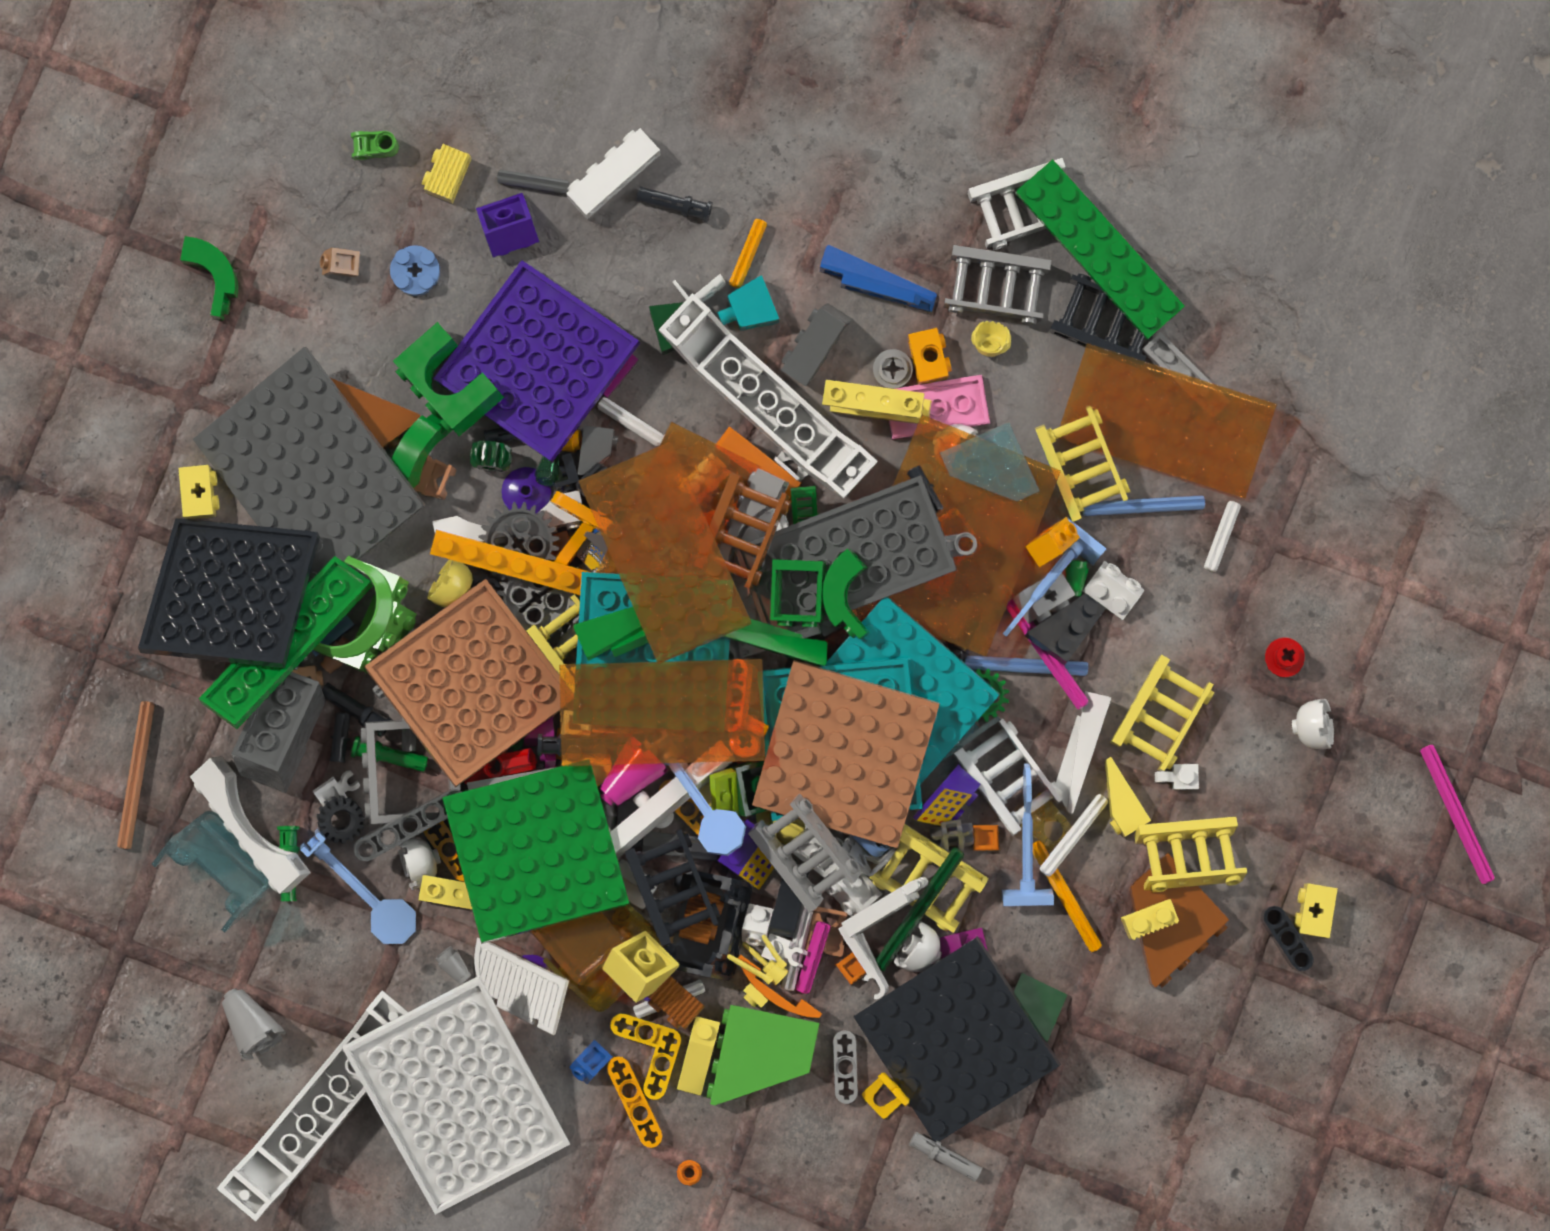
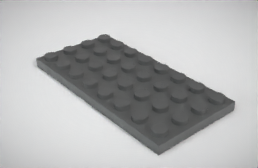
(888, 531)

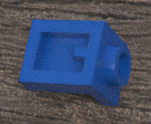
(590, 1062)

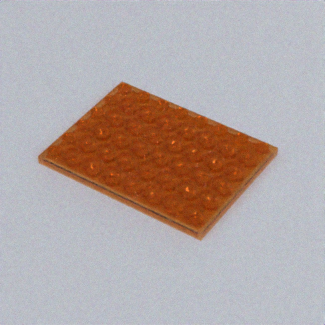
(971, 601)

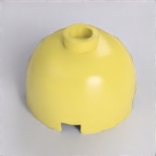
(451, 584)

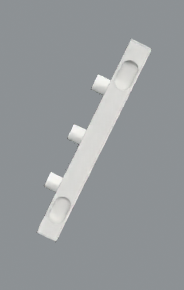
(660, 806)

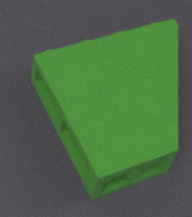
(759, 1052)

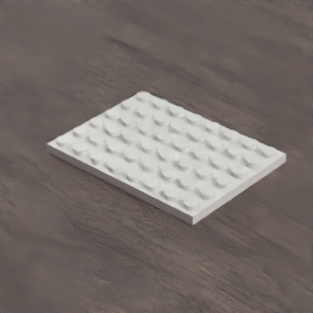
(456, 1095)

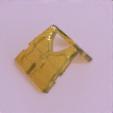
(1047, 813)

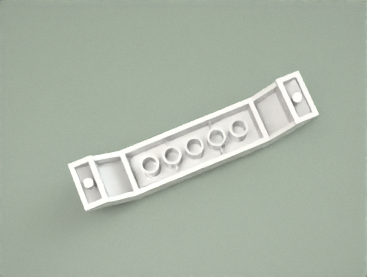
(765, 398)
(305, 1122)

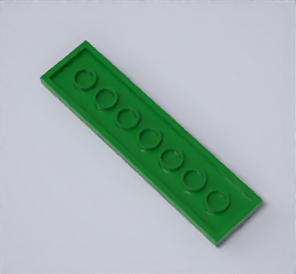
(1099, 249)
(324, 605)

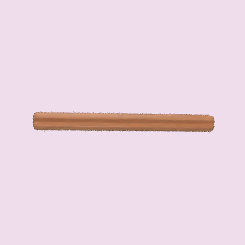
(135, 775)

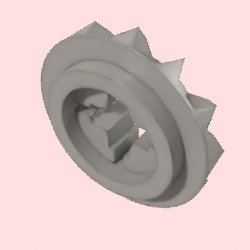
(901, 361)

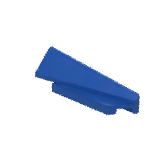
(875, 281)

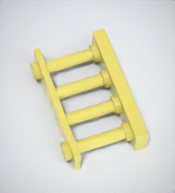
(875, 402)
(1058, 459)
(542, 634)
(1150, 692)
(1197, 831)
(929, 854)
(444, 892)

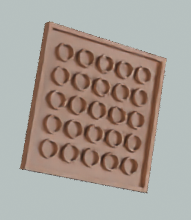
(469, 682)
(847, 752)

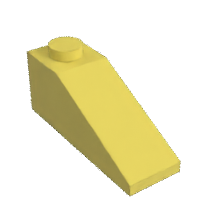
(1123, 804)
(698, 1055)

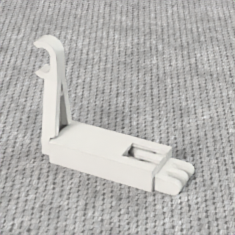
(870, 916)

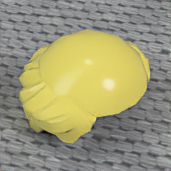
(991, 338)

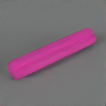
(813, 957)

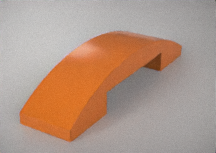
(802, 1007)

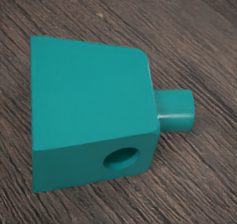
(750, 306)

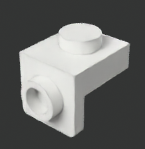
(756, 924)

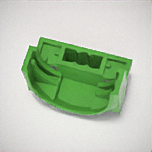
(383, 623)

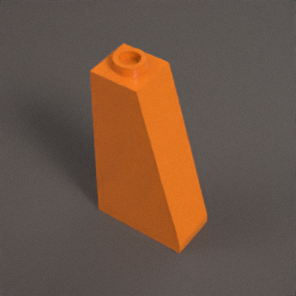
(739, 445)

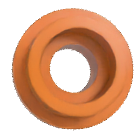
(689, 1180)

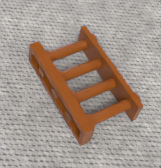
(725, 511)

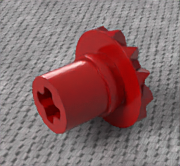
(1284, 657)

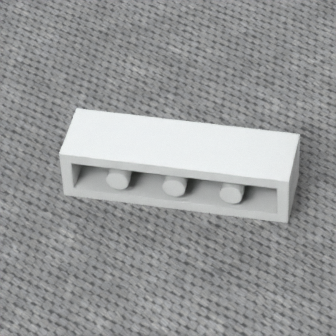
(613, 173)

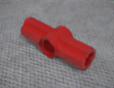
(511, 763)

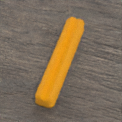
(747, 253)

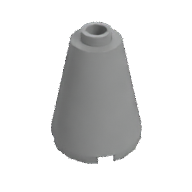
(250, 1024)

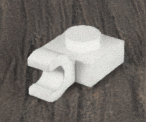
(1182, 776)

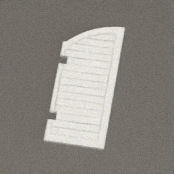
(521, 986)

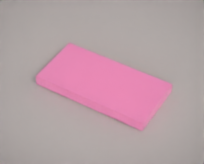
(952, 403)

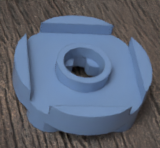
(406, 259)

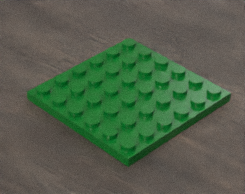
(535, 851)

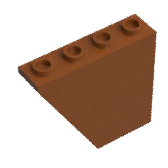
(384, 419)
(1174, 945)

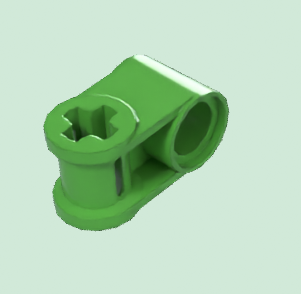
(368, 145)

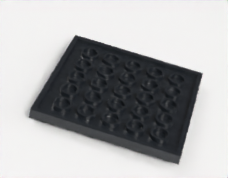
(229, 592)
(957, 1040)

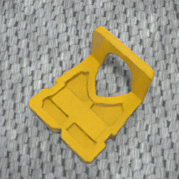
(884, 1111)

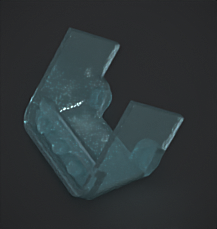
(223, 859)

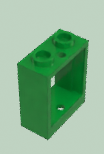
(776, 590)

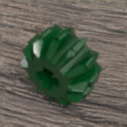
(490, 456)

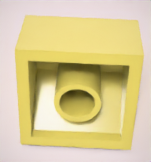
(640, 965)

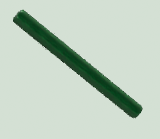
(919, 908)

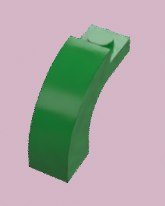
(207, 256)
(417, 445)
(835, 593)

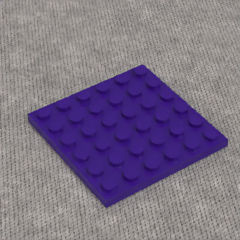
(544, 357)

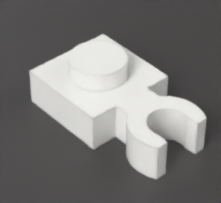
(334, 788)
(785, 950)

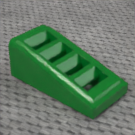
(802, 492)

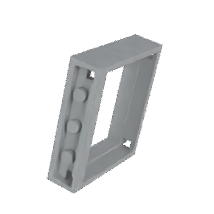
(369, 762)

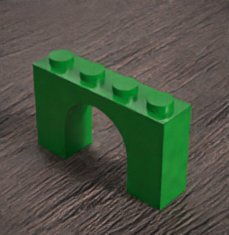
(457, 410)

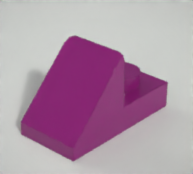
(531, 740)
(953, 942)

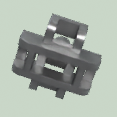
(952, 834)

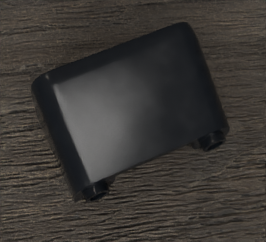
(711, 958)

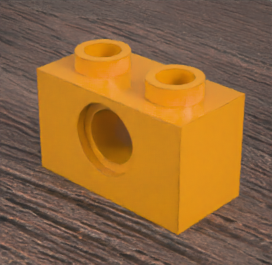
(929, 371)
(1053, 541)

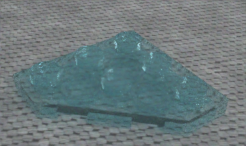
(992, 463)

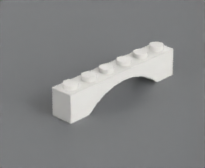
(471, 530)
(219, 786)

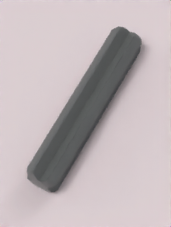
(532, 181)

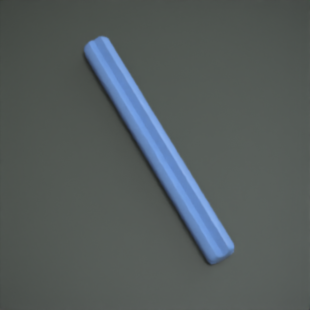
(1145, 505)
(1021, 665)

